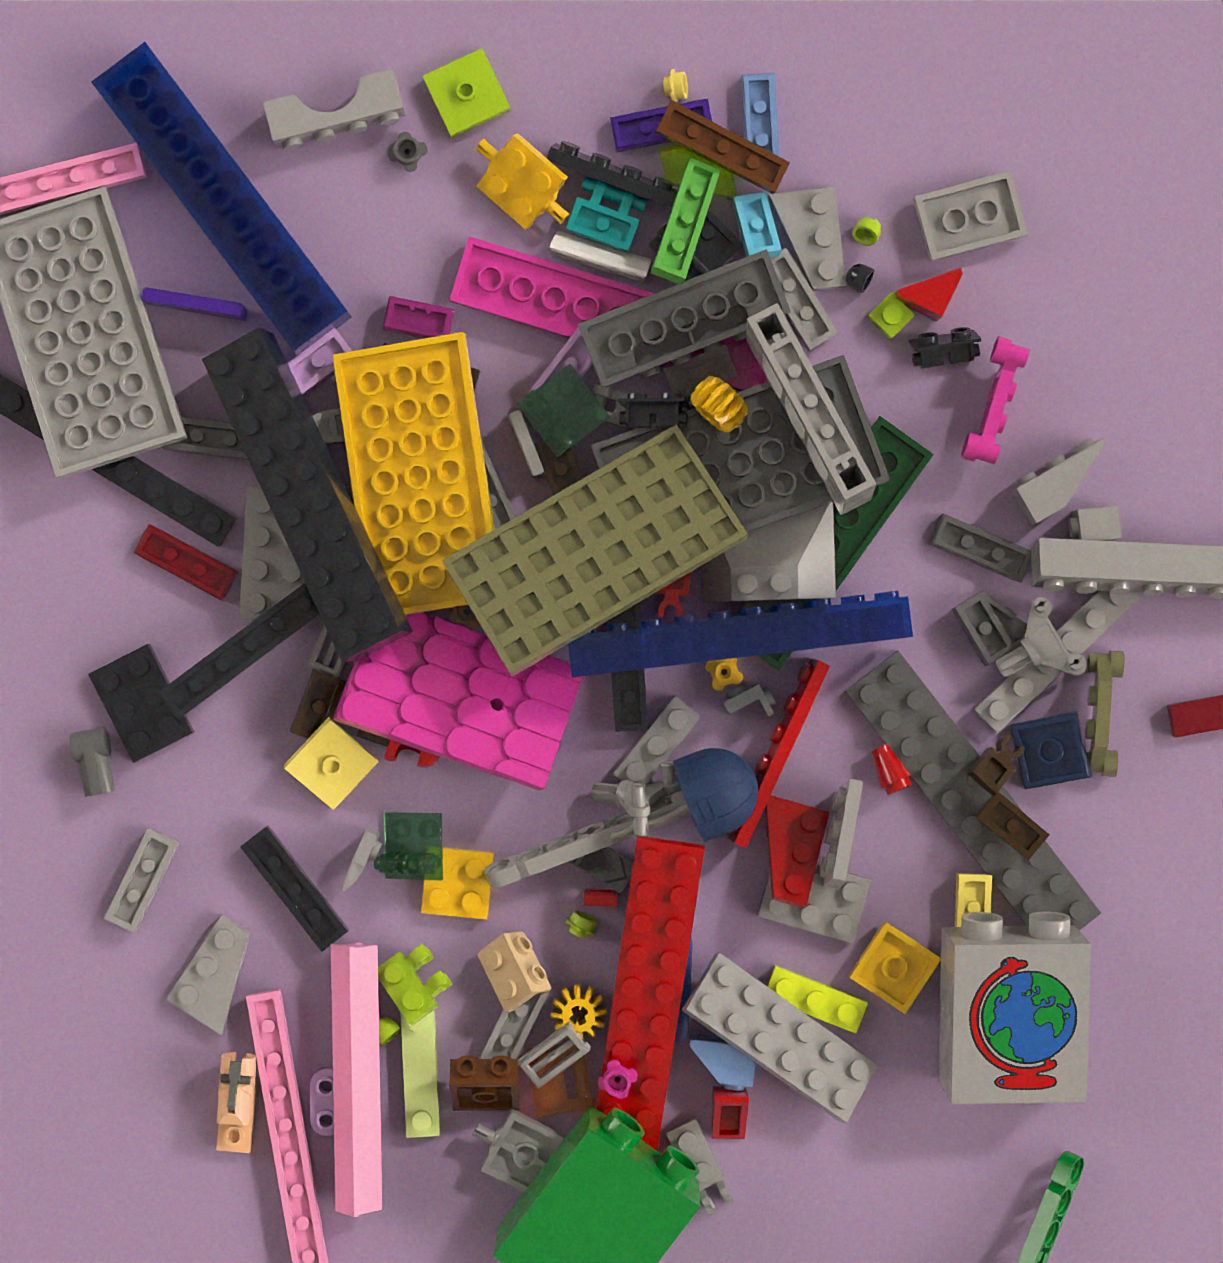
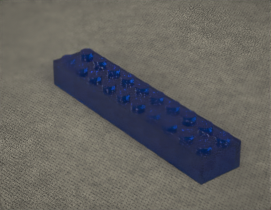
(221, 198)
(743, 635)

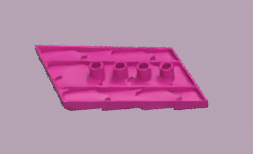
(457, 700)

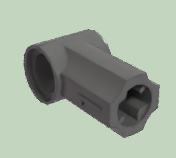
(92, 752)

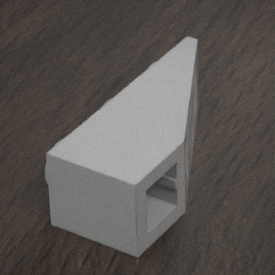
(1053, 488)

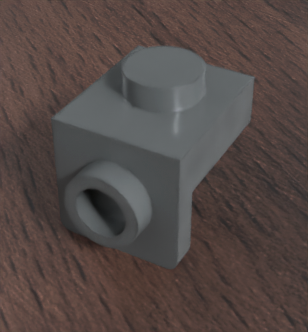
(741, 697)

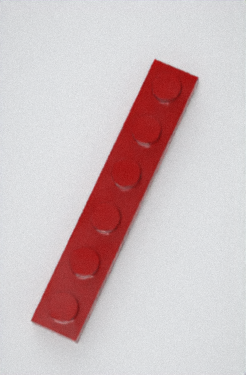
(783, 739)

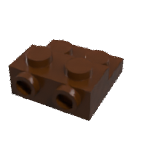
(484, 1084)

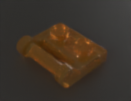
(552, 1096)

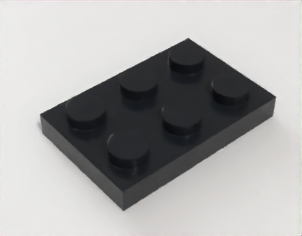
(132, 701)

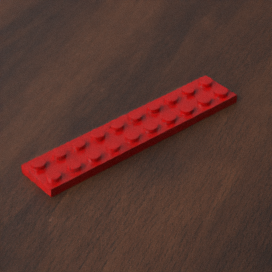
(652, 976)

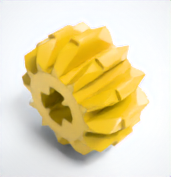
(719, 404)
(582, 1000)

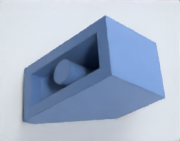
(723, 1061)

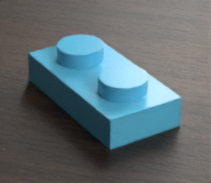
(756, 224)

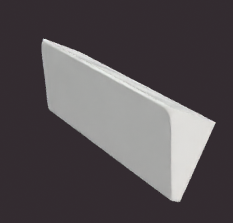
(600, 256)

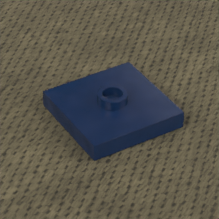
(1052, 750)

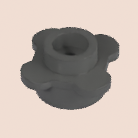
(405, 142)

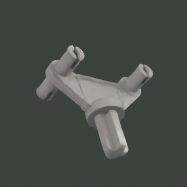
(1041, 646)
(637, 797)

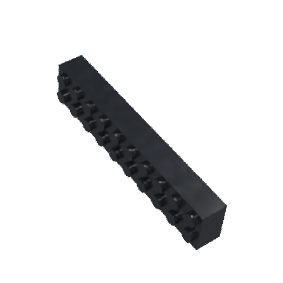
(307, 495)

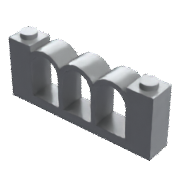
(809, 409)

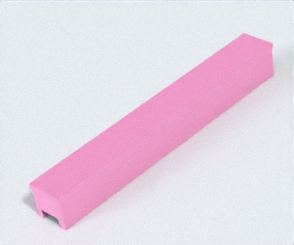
(356, 1078)

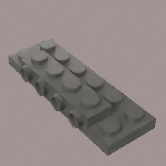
(681, 319)

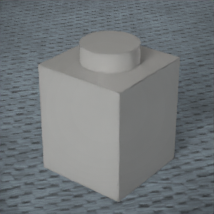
(1095, 524)

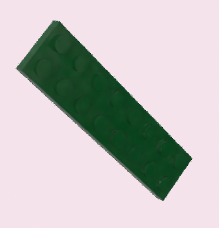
(858, 527)

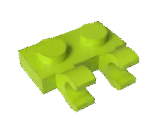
(405, 986)

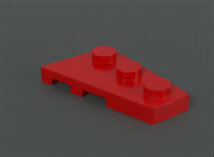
(794, 848)

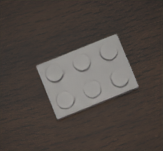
(970, 216)
(841, 834)
(828, 910)

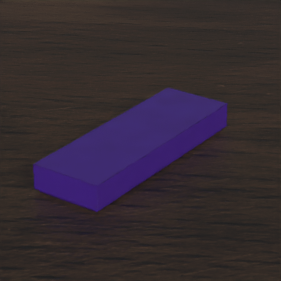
(639, 128)
(194, 303)

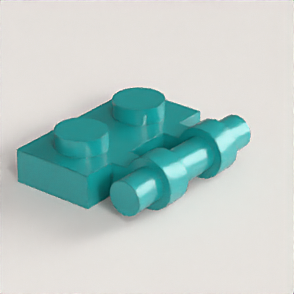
(604, 224)

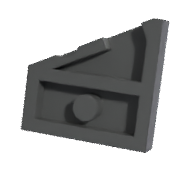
(989, 627)

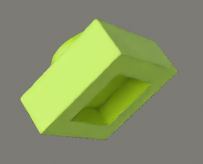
(890, 316)

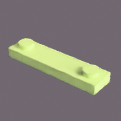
(420, 1077)

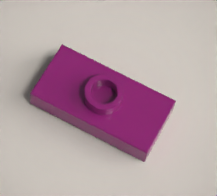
(417, 318)

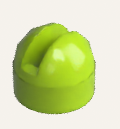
(863, 237)
(387, 1030)

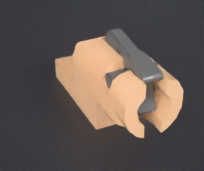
(236, 1103)

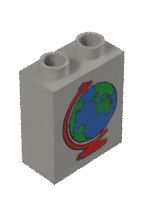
(1014, 1010)

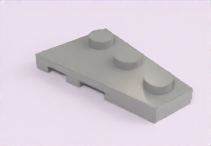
(814, 233)
(211, 976)

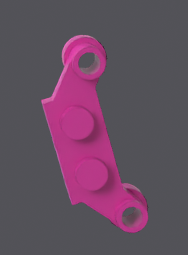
(982, 445)

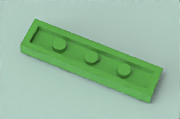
(685, 221)

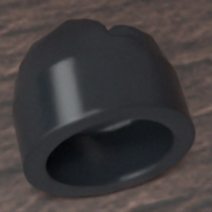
(859, 277)

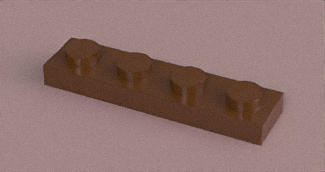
(722, 147)

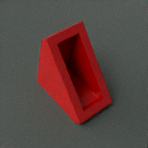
(931, 295)
(729, 1113)

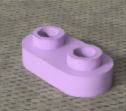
(321, 1101)

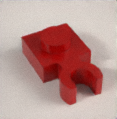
(672, 592)

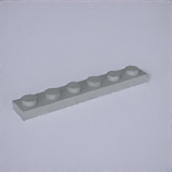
(1077, 635)

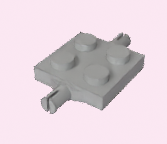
(517, 1149)

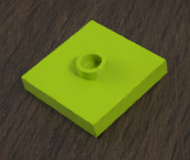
(466, 93)

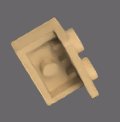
(513, 969)

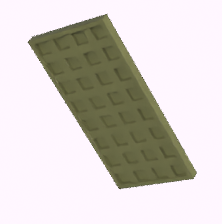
(594, 550)

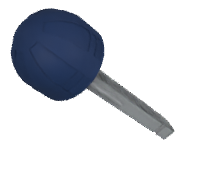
(715, 790)

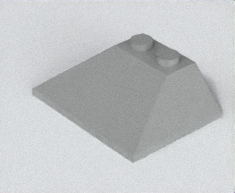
(777, 562)

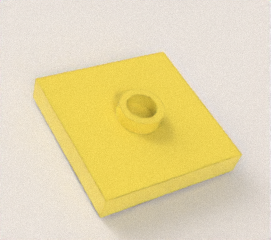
(331, 763)

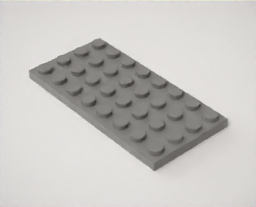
(84, 335)

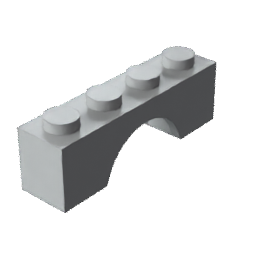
(374, 102)

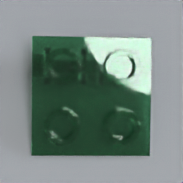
(563, 410)
(412, 846)

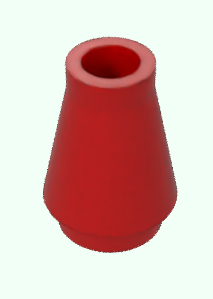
(890, 770)

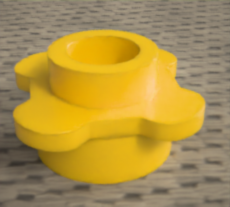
(719, 680)

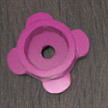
(614, 1088)

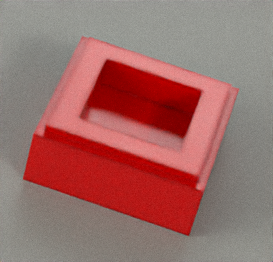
(600, 898)

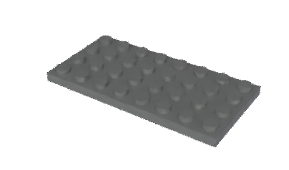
(763, 461)

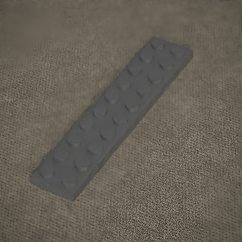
(938, 761)

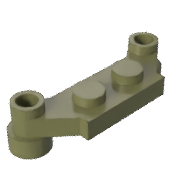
(1099, 696)

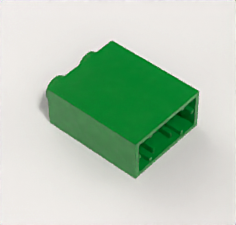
(602, 1198)

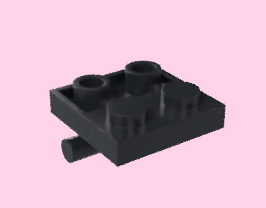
(713, 247)

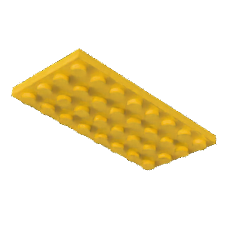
(415, 461)

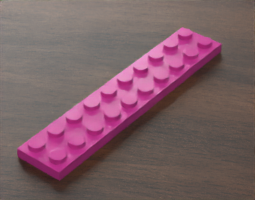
(559, 298)

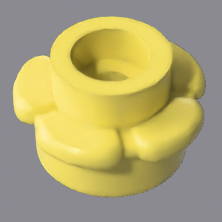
(676, 85)

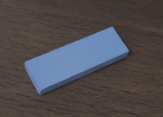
(760, 110)

